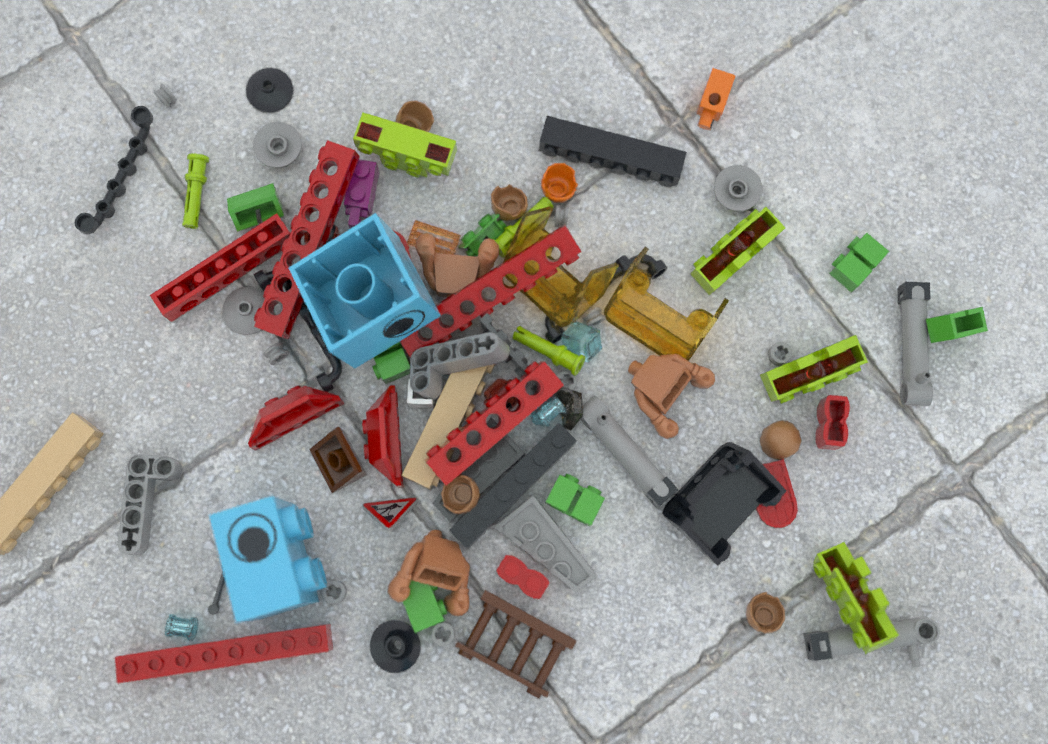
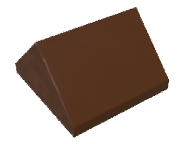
(337, 460)

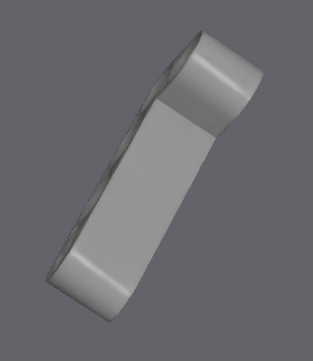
(463, 354)
(144, 504)

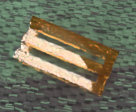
(455, 237)

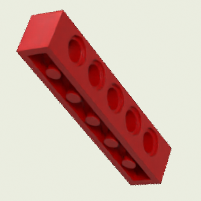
(221, 269)
(547, 385)

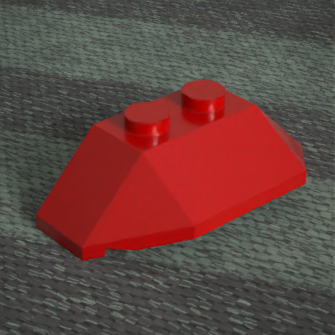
(290, 413)
(384, 436)

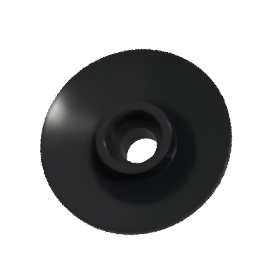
(270, 99)
(385, 652)

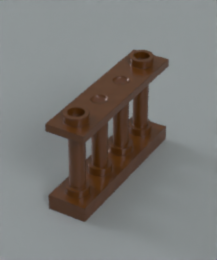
(537, 630)

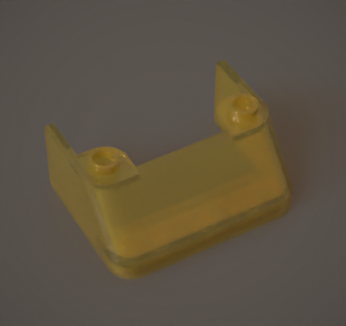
(561, 295)
(652, 320)

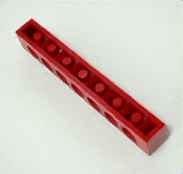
(319, 230)
(560, 238)
(223, 653)

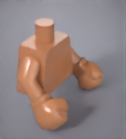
(452, 272)
(661, 382)
(438, 564)

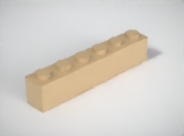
(448, 413)
(45, 477)

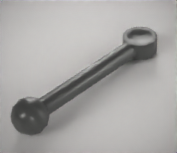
(214, 608)

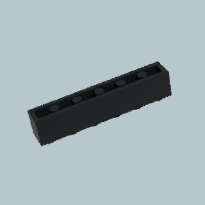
(612, 151)
(513, 486)

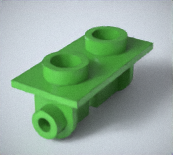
(488, 228)

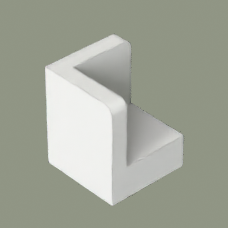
(416, 401)

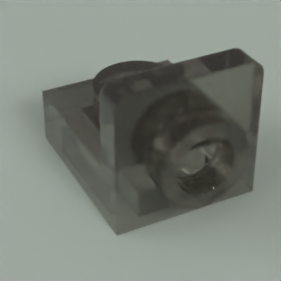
(573, 403)

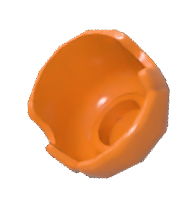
(559, 182)

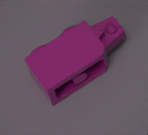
(361, 192)

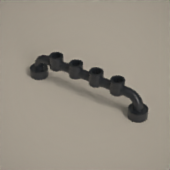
(86, 222)
(654, 269)
(324, 380)

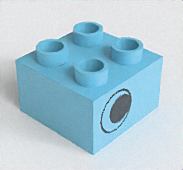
(364, 292)
(267, 558)

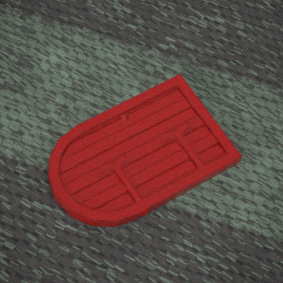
(786, 510)

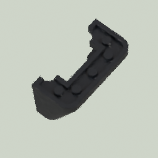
(721, 499)

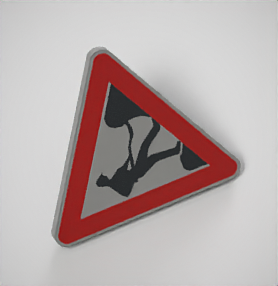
(390, 512)

